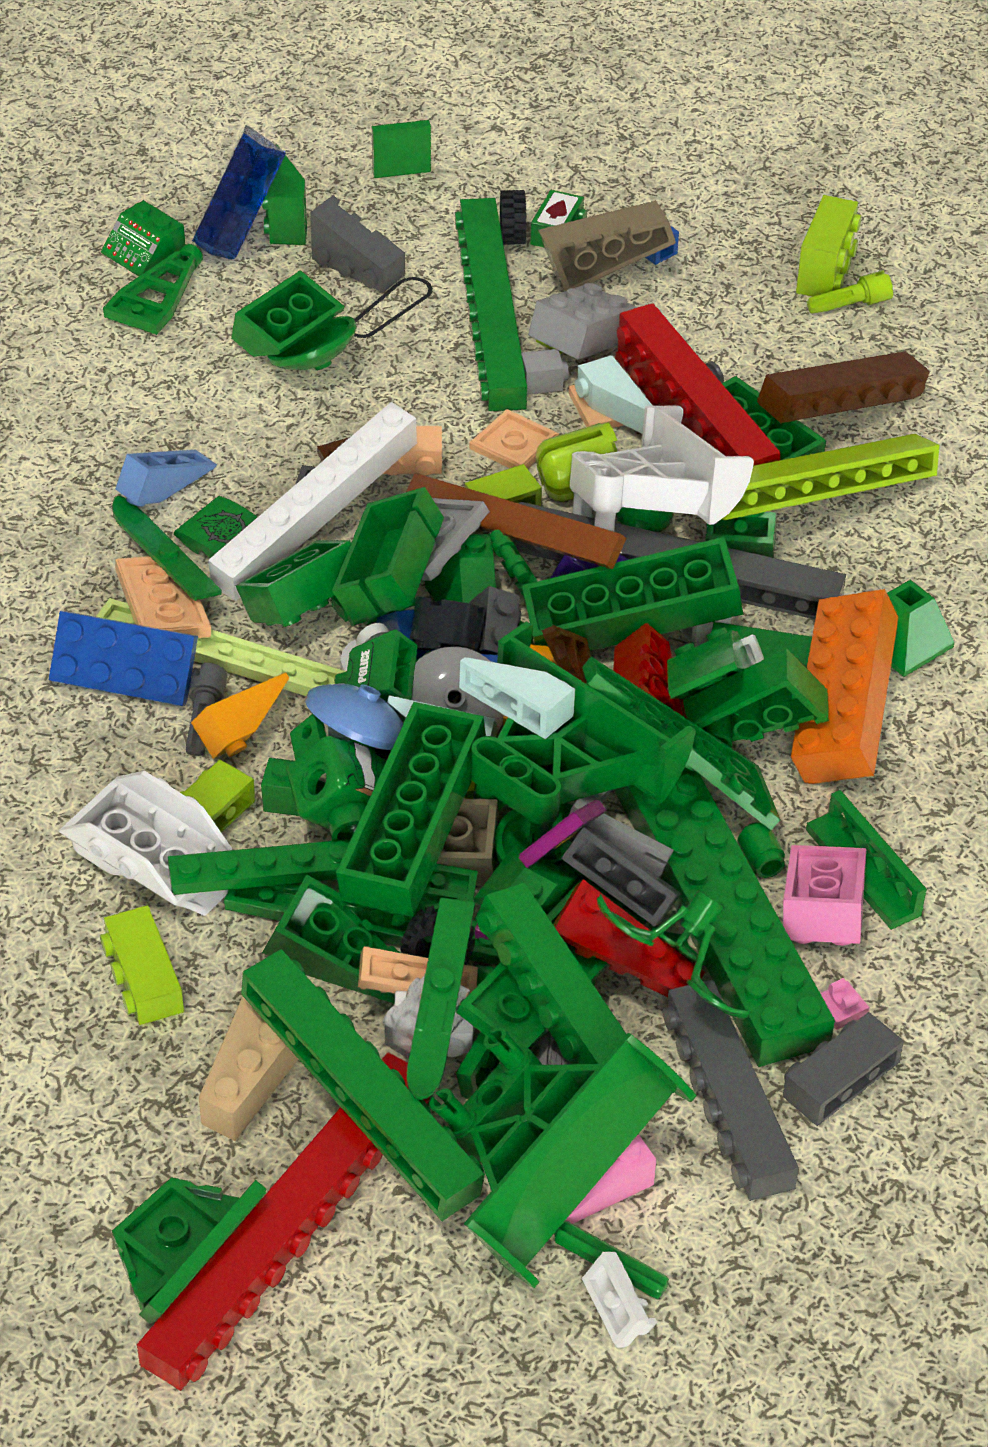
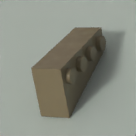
(605, 242)

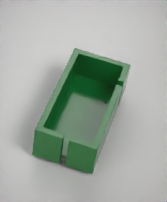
(388, 554)

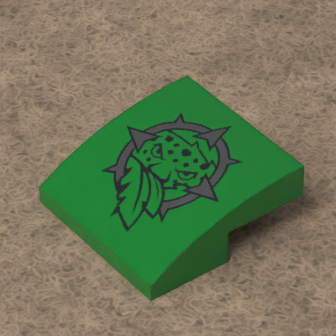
(214, 526)

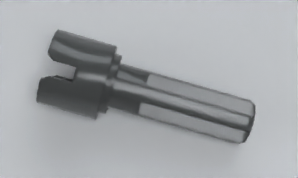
(205, 689)

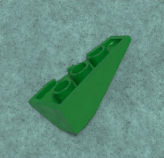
(465, 572)
(326, 937)

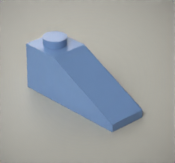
(158, 475)

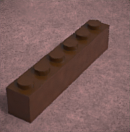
(842, 386)

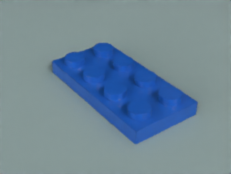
(123, 658)

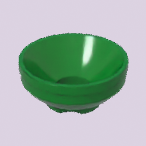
(645, 519)

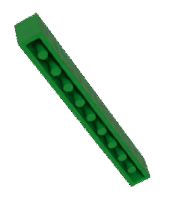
(490, 305)

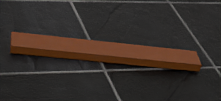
(534, 525)

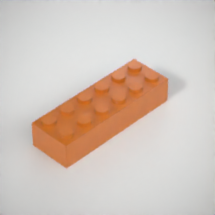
(853, 661)

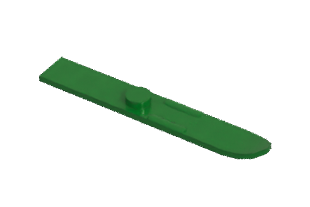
(163, 550)
(439, 997)

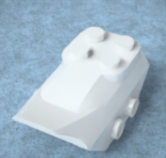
(135, 829)

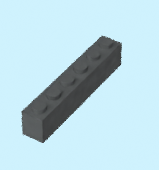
(731, 1094)

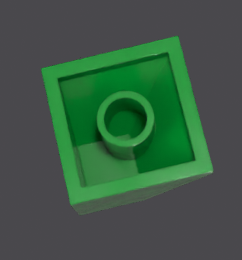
(544, 879)

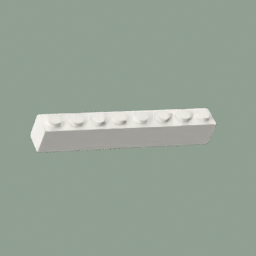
(315, 499)

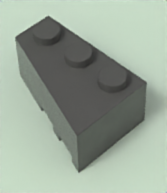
(352, 248)

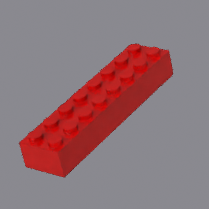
(676, 376)

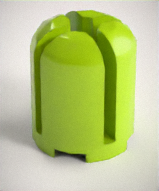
(555, 456)

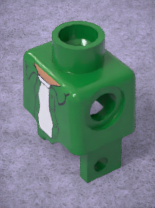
(350, 778)

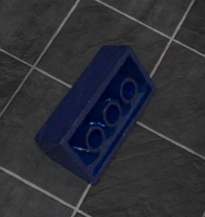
(238, 194)

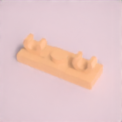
(396, 971)

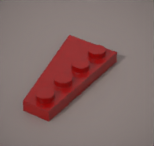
(592, 934)

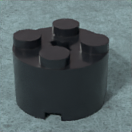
(446, 624)

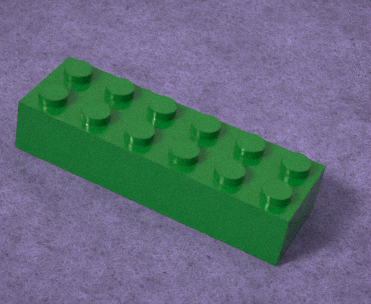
(660, 589)
(410, 810)

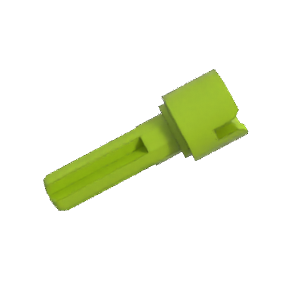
(869, 289)

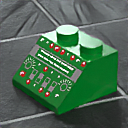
(143, 238)

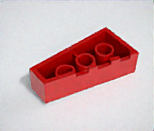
(643, 662)

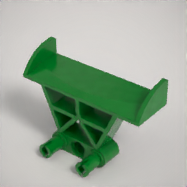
(594, 750)
(550, 1136)

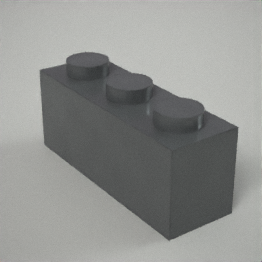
(621, 876)
(842, 1068)

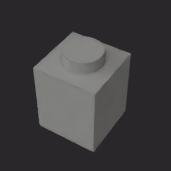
(544, 371)

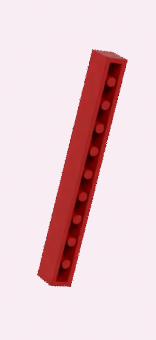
(260, 1249)

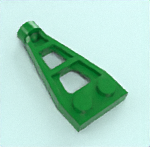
(146, 314)

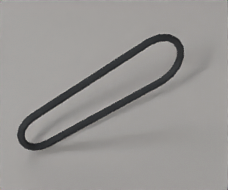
(399, 314)

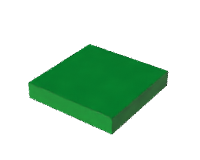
(401, 148)

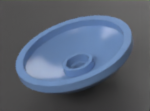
(356, 713)

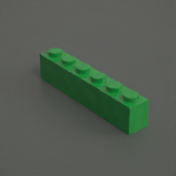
(549, 975)

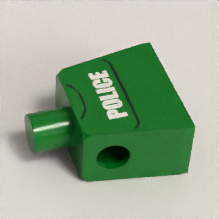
(384, 664)

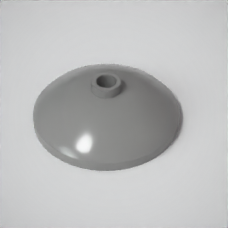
(439, 674)

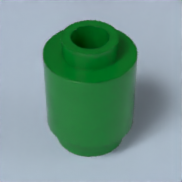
(761, 850)

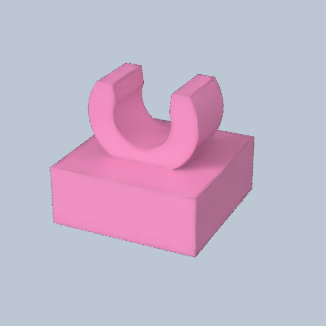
(844, 1003)

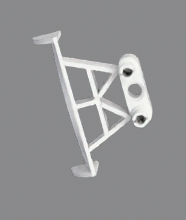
(667, 474)

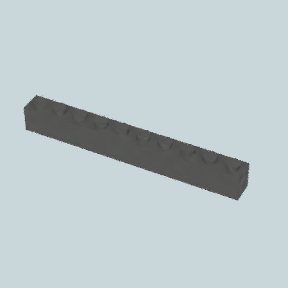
(760, 578)

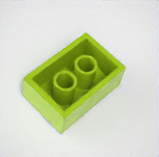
(828, 246)

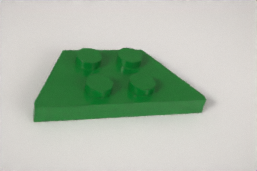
(166, 1231)

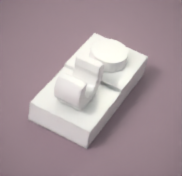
(616, 1300)

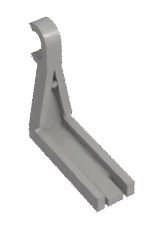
(637, 845)

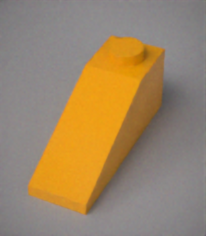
(234, 719)

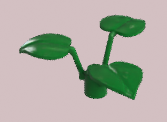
(697, 918)

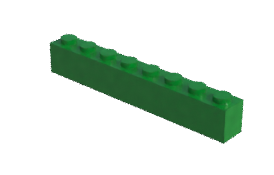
(363, 1084)

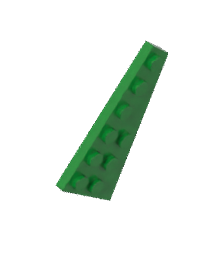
(709, 756)

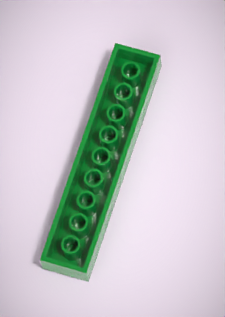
(750, 949)

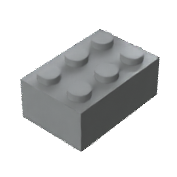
(579, 320)

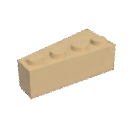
(244, 1073)

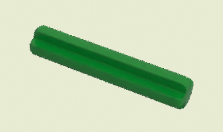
(591, 1247)

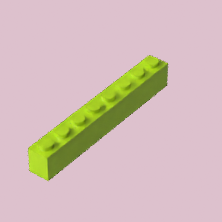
(837, 473)

